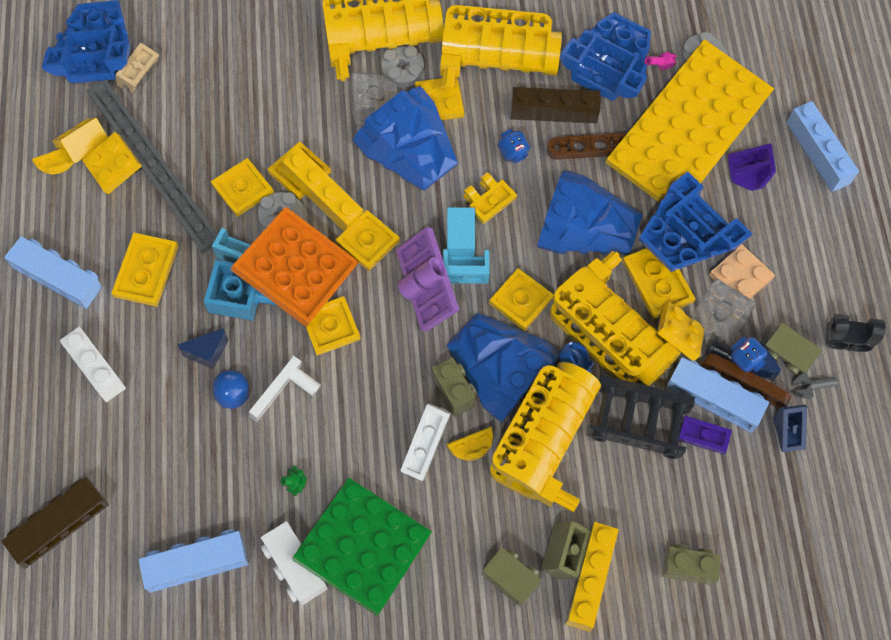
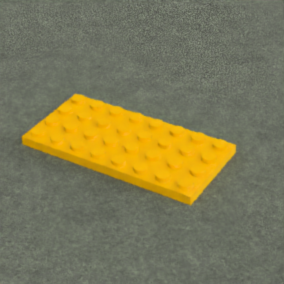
(690, 122)

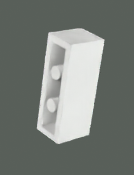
(92, 364)
(282, 545)

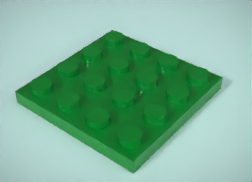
(362, 546)

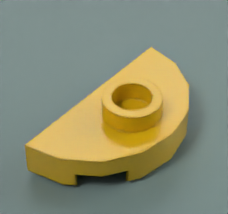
(53, 162)
(472, 446)

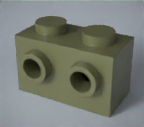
(792, 349)
(453, 386)
(566, 550)
(691, 565)
(512, 576)

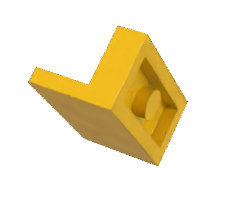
(81, 139)

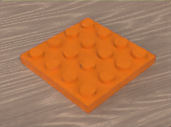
(295, 266)

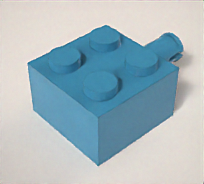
(231, 295)

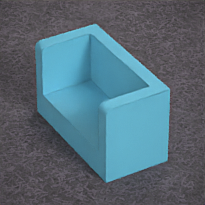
(461, 232)
(228, 248)
(467, 268)

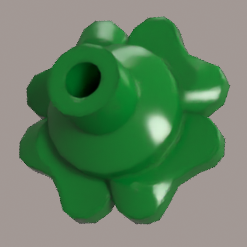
(294, 480)

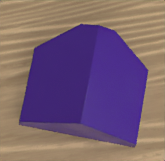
(752, 167)

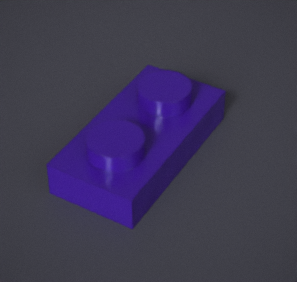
(704, 435)

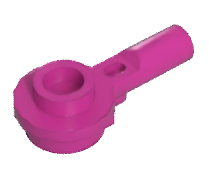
(663, 61)

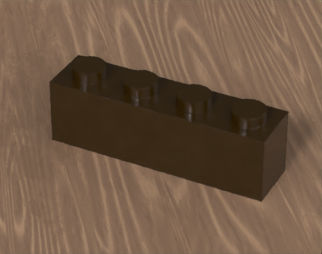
(555, 105)
(54, 523)

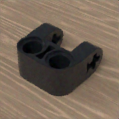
(854, 335)

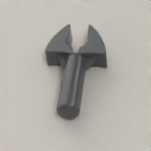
(812, 385)

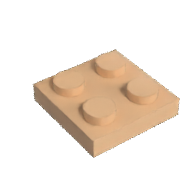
(743, 272)

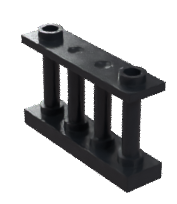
(656, 399)

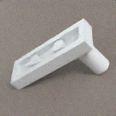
(290, 372)
(425, 441)

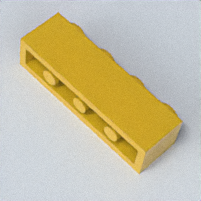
(321, 189)
(592, 577)

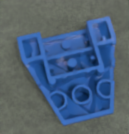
(92, 44)
(610, 57)
(408, 139)
(587, 219)
(688, 228)
(500, 361)

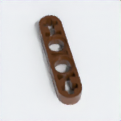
(587, 141)
(773, 394)

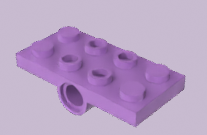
(426, 280)

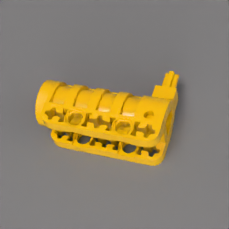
(378, 26)
(497, 43)
(611, 325)
(548, 434)

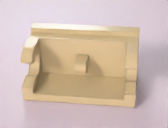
(136, 67)

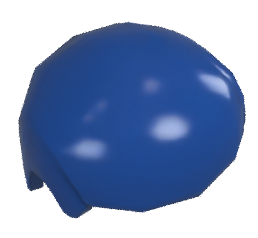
(576, 354)
(231, 389)

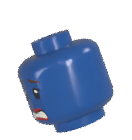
(513, 146)
(748, 354)

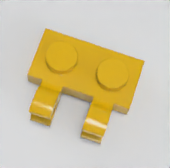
(493, 201)

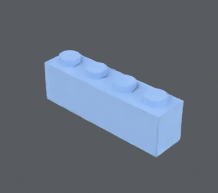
(822, 146)
(53, 271)
(718, 394)
(193, 561)

